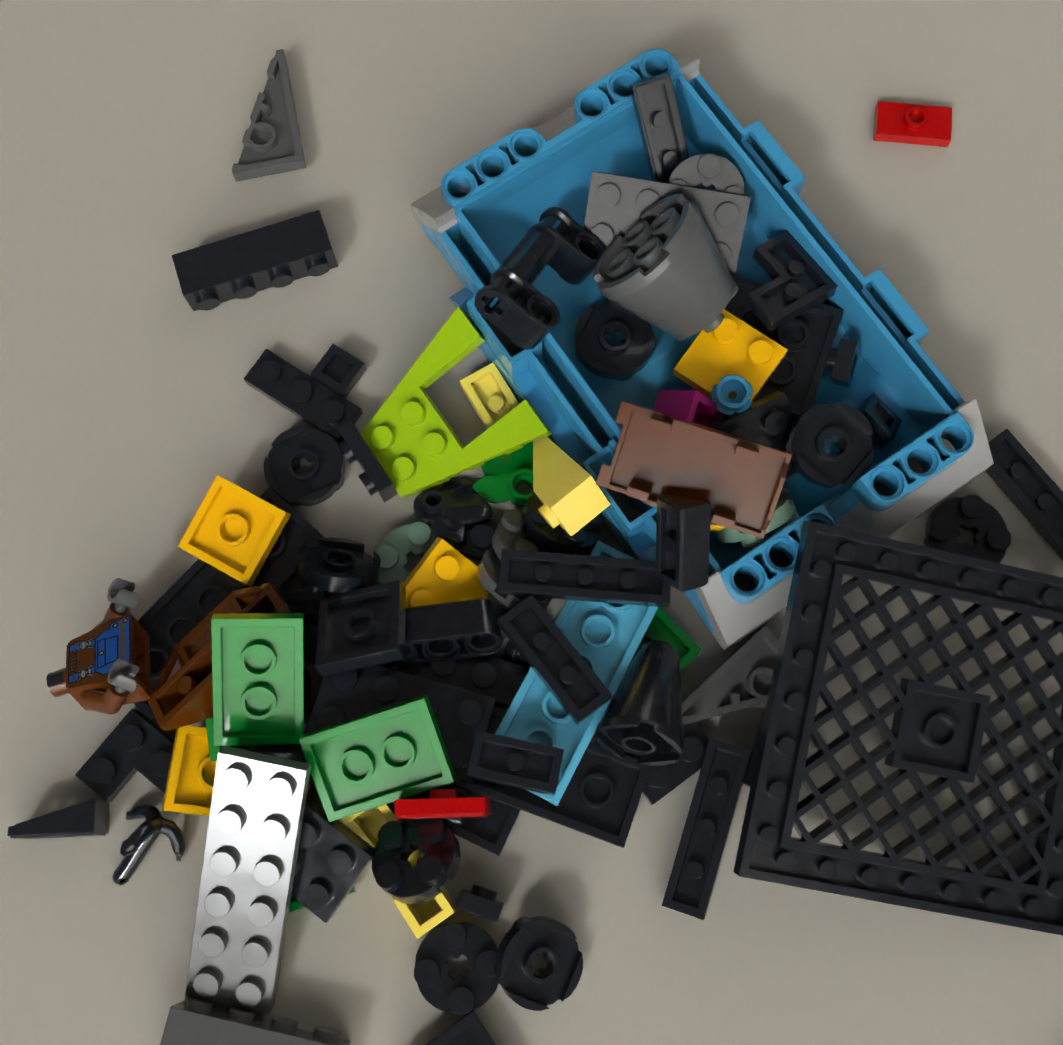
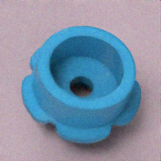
(734, 384)

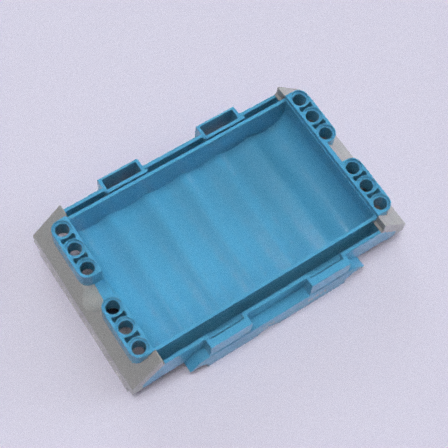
(505, 189)

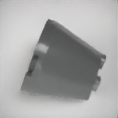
(668, 270)

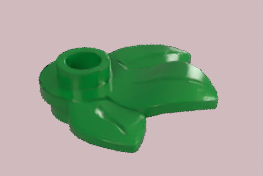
(505, 475)

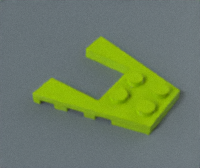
(414, 437)

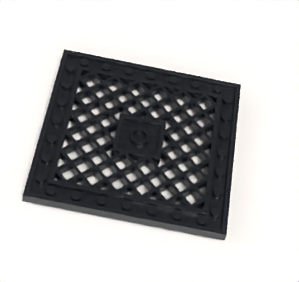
(931, 733)

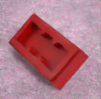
(912, 124)
(442, 804)

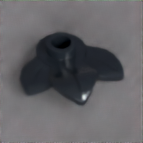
(451, 508)

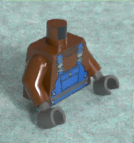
(110, 661)

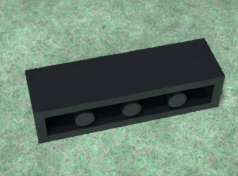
(254, 261)

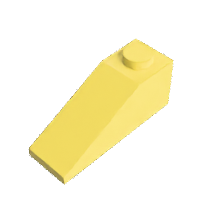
(564, 488)

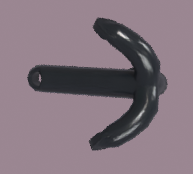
(143, 838)

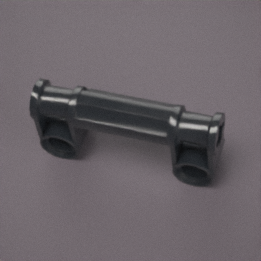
(521, 309)

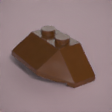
(185, 681)

